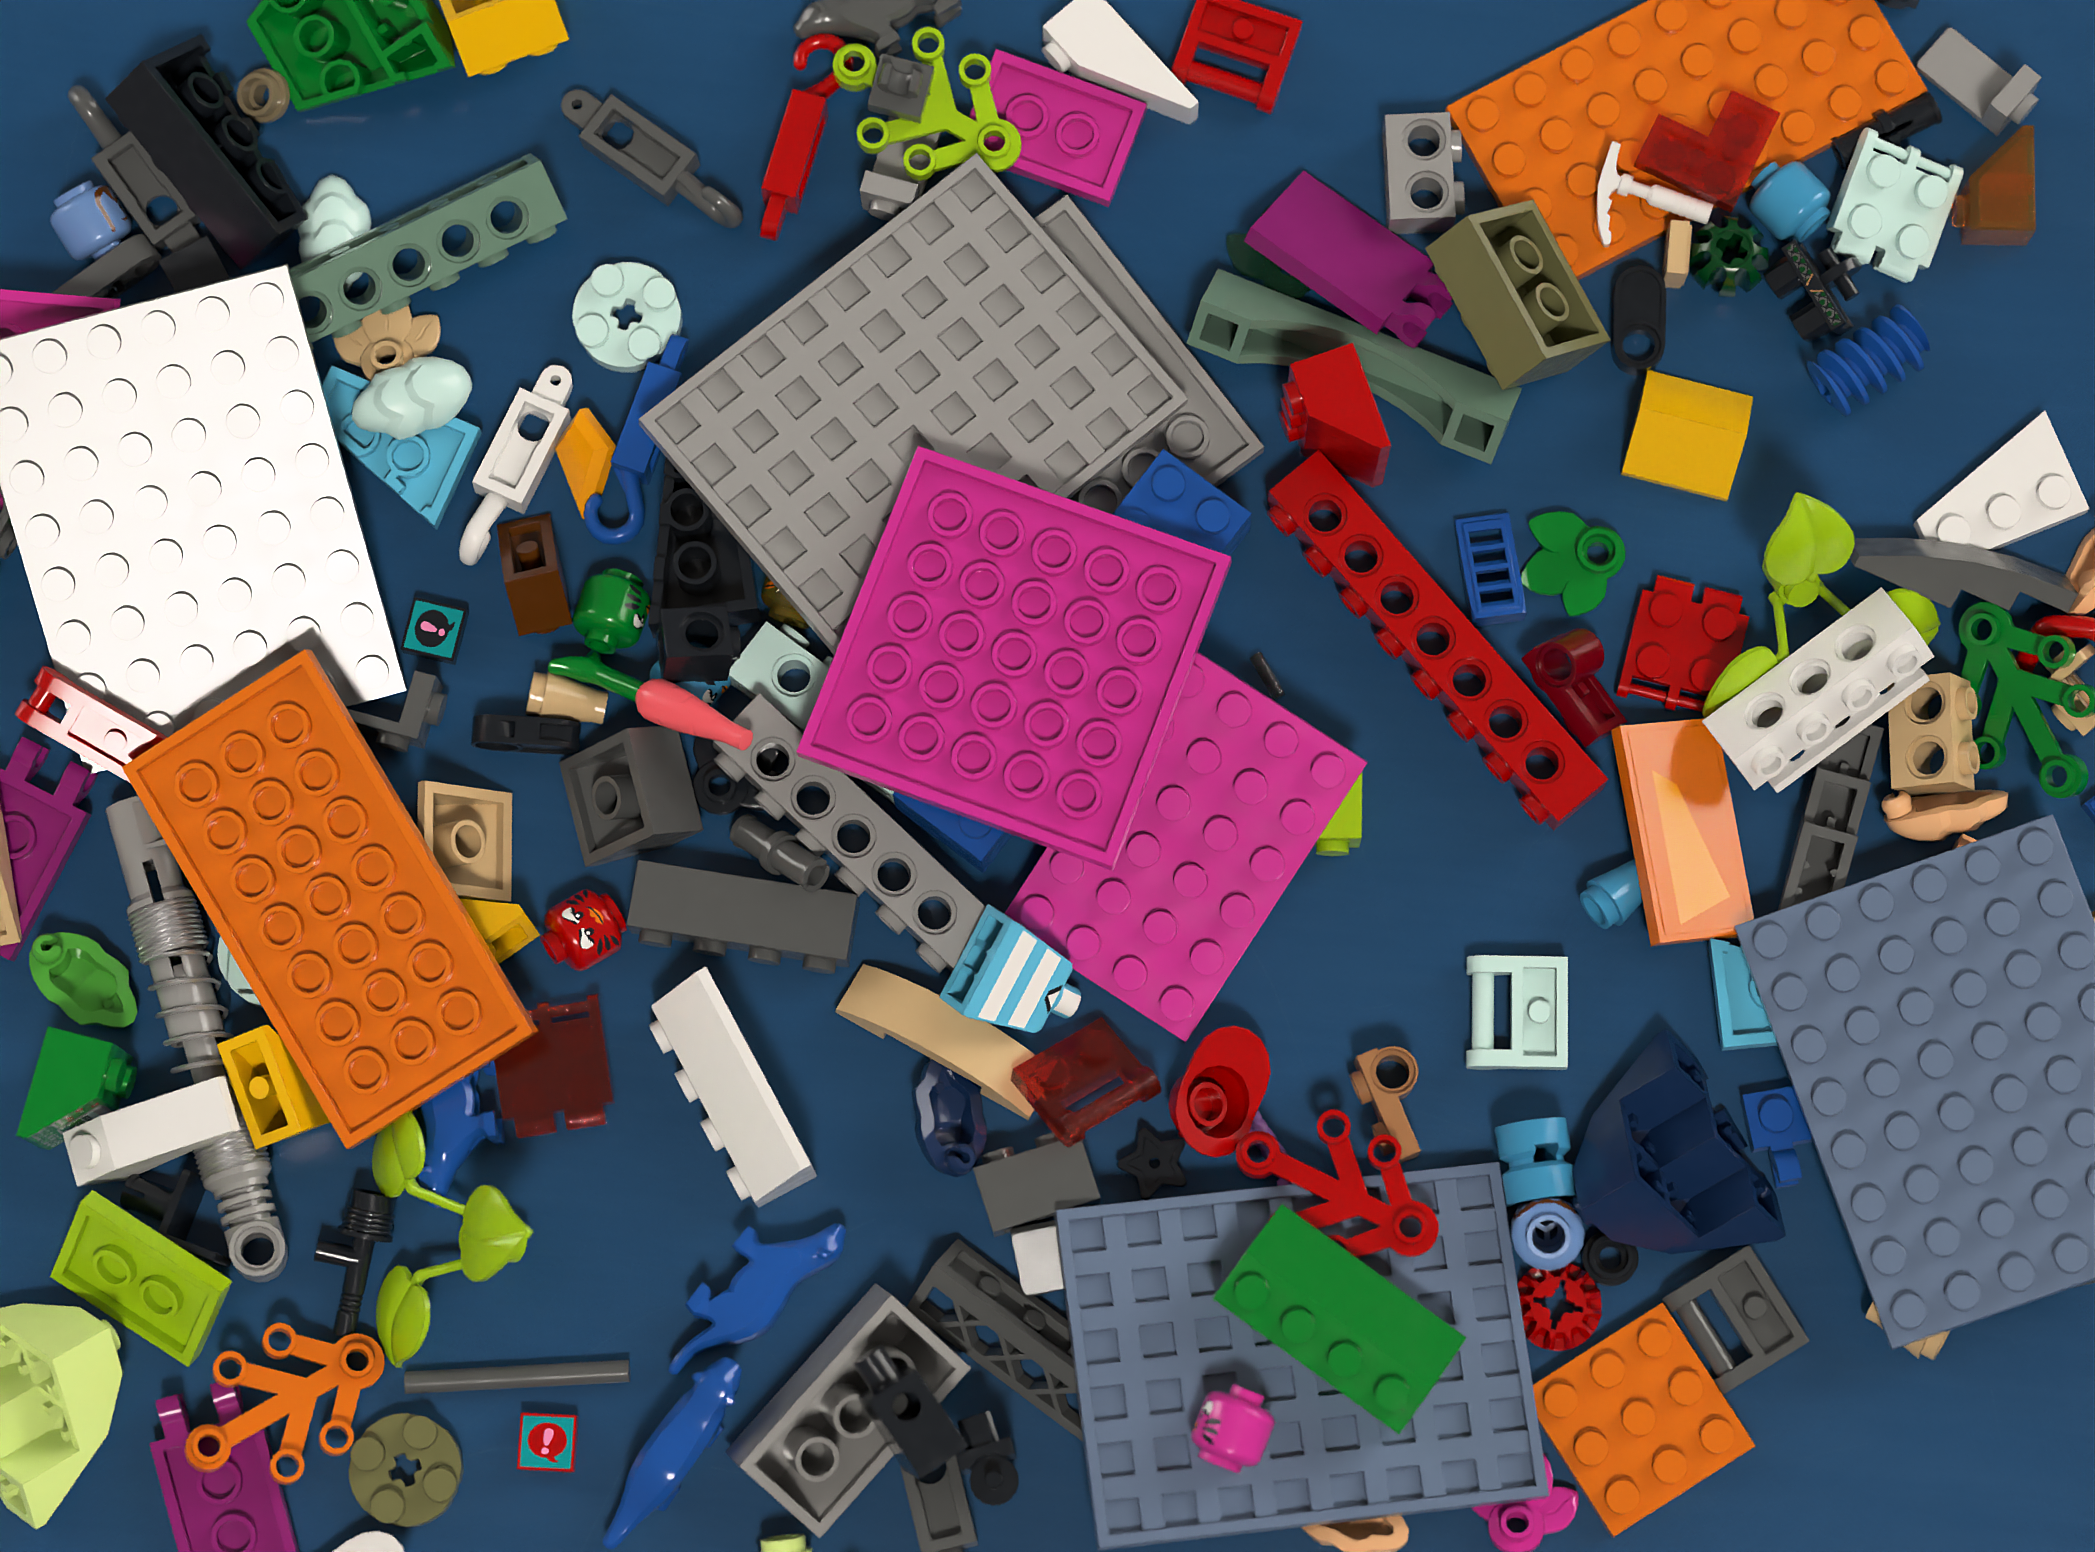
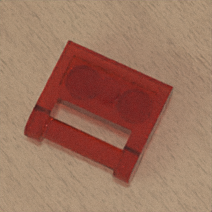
(1077, 1069)

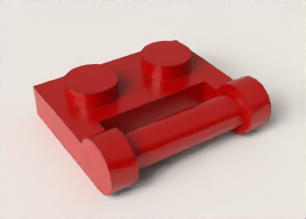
(1242, 34)

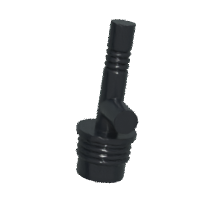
(367, 1220)

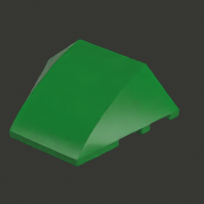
(350, 46)

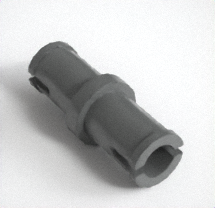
(779, 853)

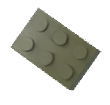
(1517, 294)

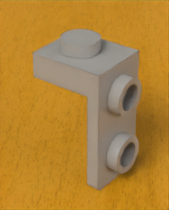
(1979, 82)
(888, 187)

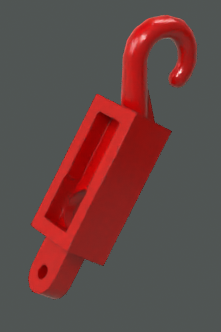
(798, 139)

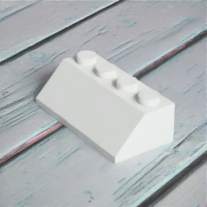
(732, 1090)

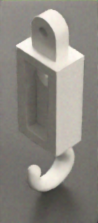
(514, 465)

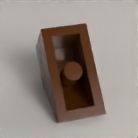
(534, 575)

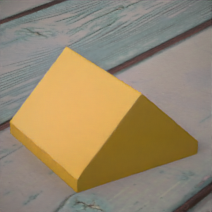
(1687, 435)

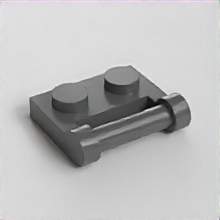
(1752, 1310)

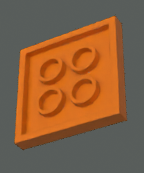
(1638, 1420)

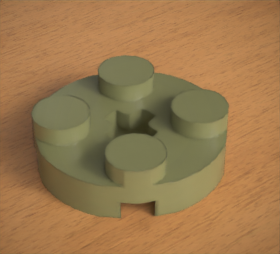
(376, 1455)

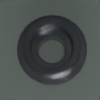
(1604, 1276)

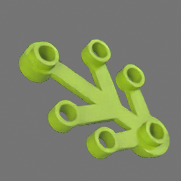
(939, 112)

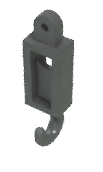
(650, 160)
(134, 176)
(941, 1511)

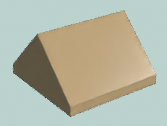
(469, 838)

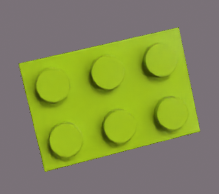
(140, 1278)

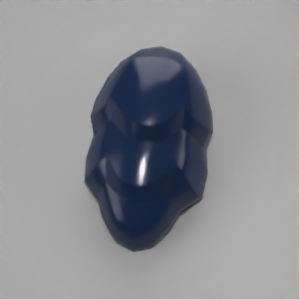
(948, 1120)

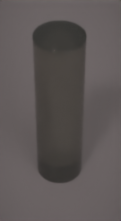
(1267, 676)

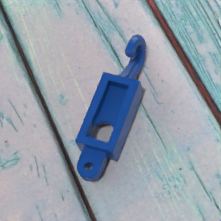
(635, 451)

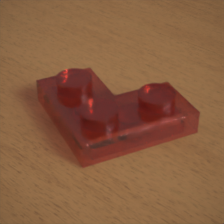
(1715, 164)

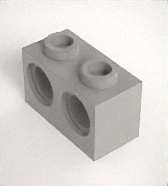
(1410, 173)

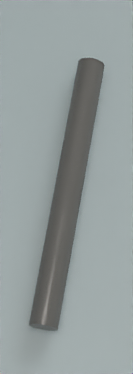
(517, 1376)

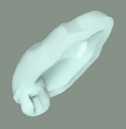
(333, 219)
(412, 397)

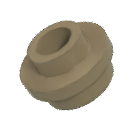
(251, 93)

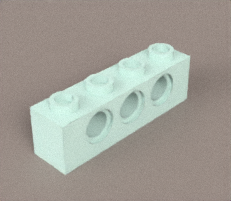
(767, 660)

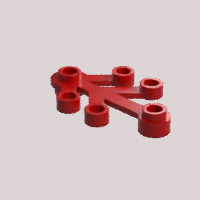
(1349, 1195)

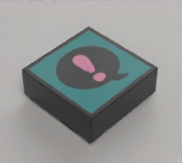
(434, 631)

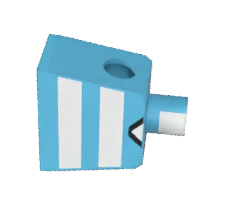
(1010, 977)

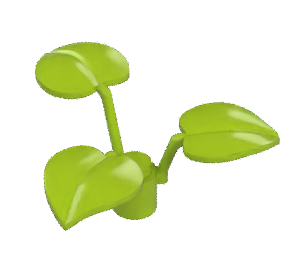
(1805, 544)
(487, 1239)

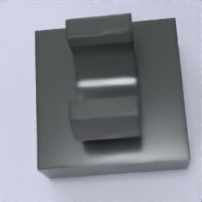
(901, 88)

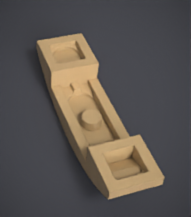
(932, 1027)

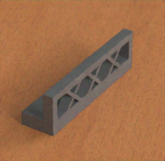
(1022, 1322)

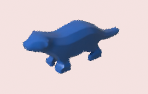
(455, 1131)
(758, 1289)
(675, 1447)

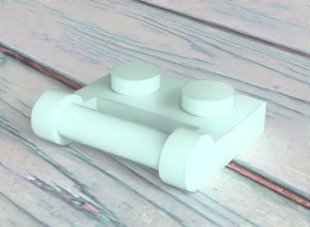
(1536, 1012)

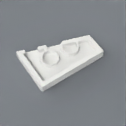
(2009, 495)

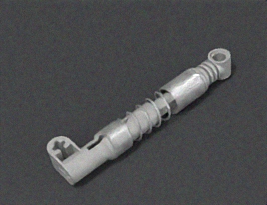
(193, 1020)

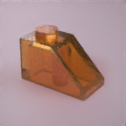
(2000, 196)

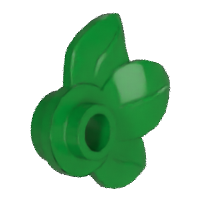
(1564, 562)

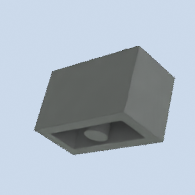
(1034, 1183)

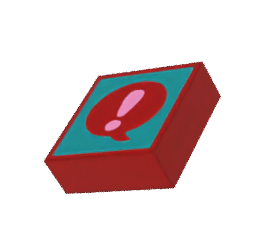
(547, 1442)

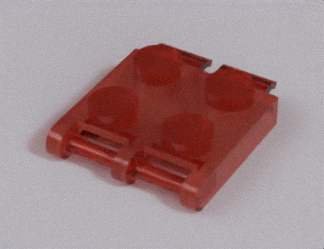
(557, 1071)

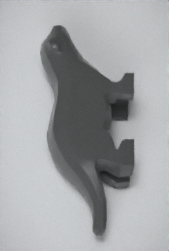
(871, 19)

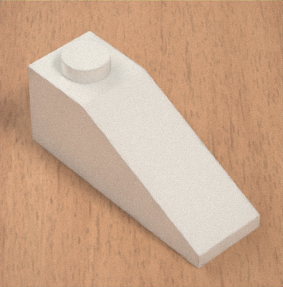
(1106, 52)
(150, 1132)

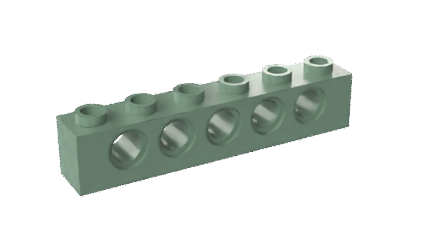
(422, 229)

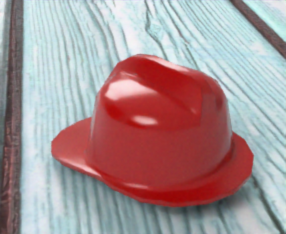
(1220, 1090)

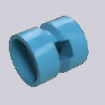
(1548, 1143)

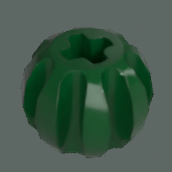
(1743, 268)

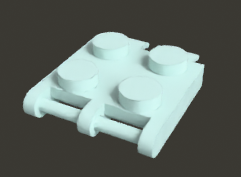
(1892, 207)

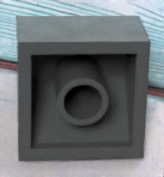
(631, 794)

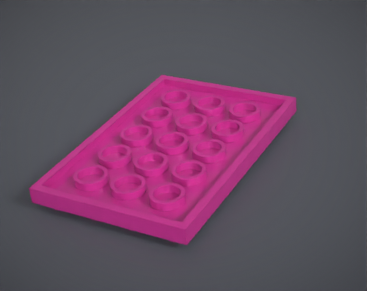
(1206, 855)

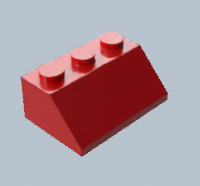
(1335, 412)

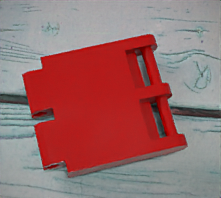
(1681, 642)

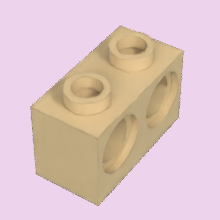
(1917, 738)

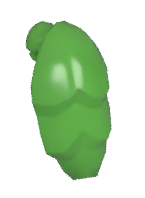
(82, 980)

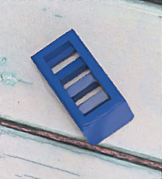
(1498, 611)

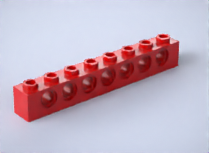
(1320, 486)

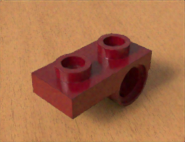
(1574, 688)

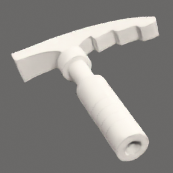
(1655, 195)

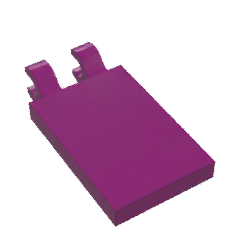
(1350, 260)
(39, 829)
(226, 1508)

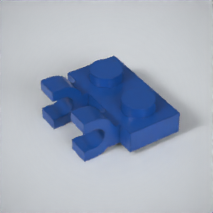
(1776, 1125)

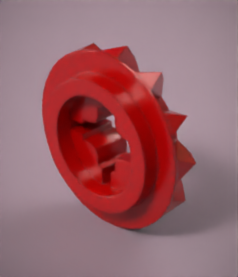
(1573, 1327)

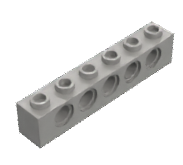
(853, 806)

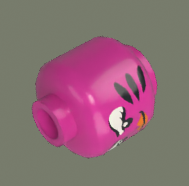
(1233, 1428)

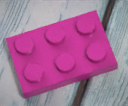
(1068, 128)

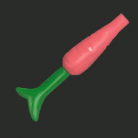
(656, 700)

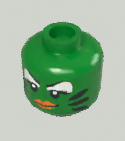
(611, 611)

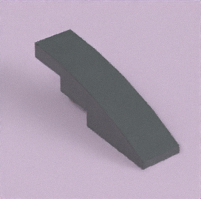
(1945, 569)
(1831, 819)

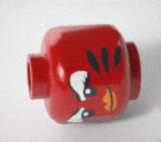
(583, 930)

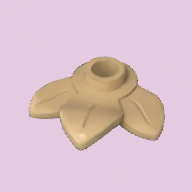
(389, 336)

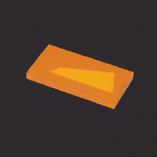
(1682, 831)

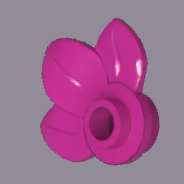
(1540, 1516)

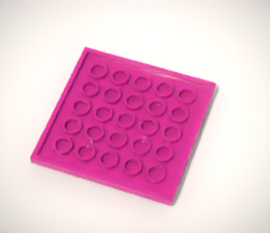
(1014, 657)

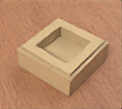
(1677, 253)

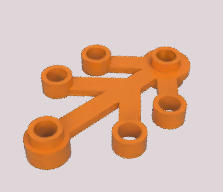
(293, 1397)

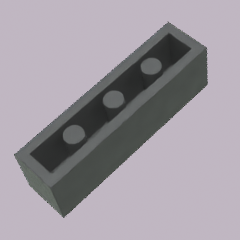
(742, 915)

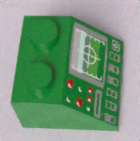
(73, 1084)

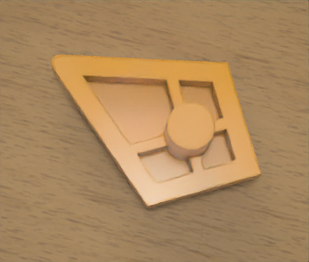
(585, 456)

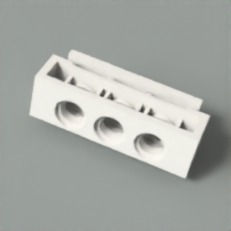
(1818, 688)

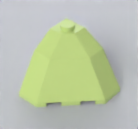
(54, 1402)

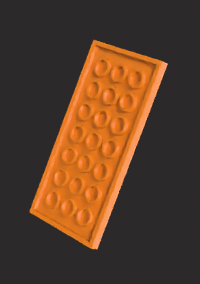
(1554, 119)
(329, 899)

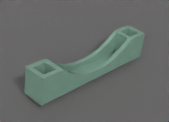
(1267, 327)

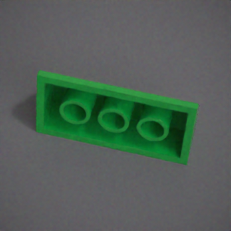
(1340, 1318)

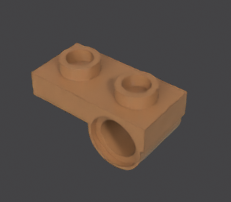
(1387, 1100)

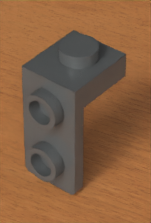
(422, 708)

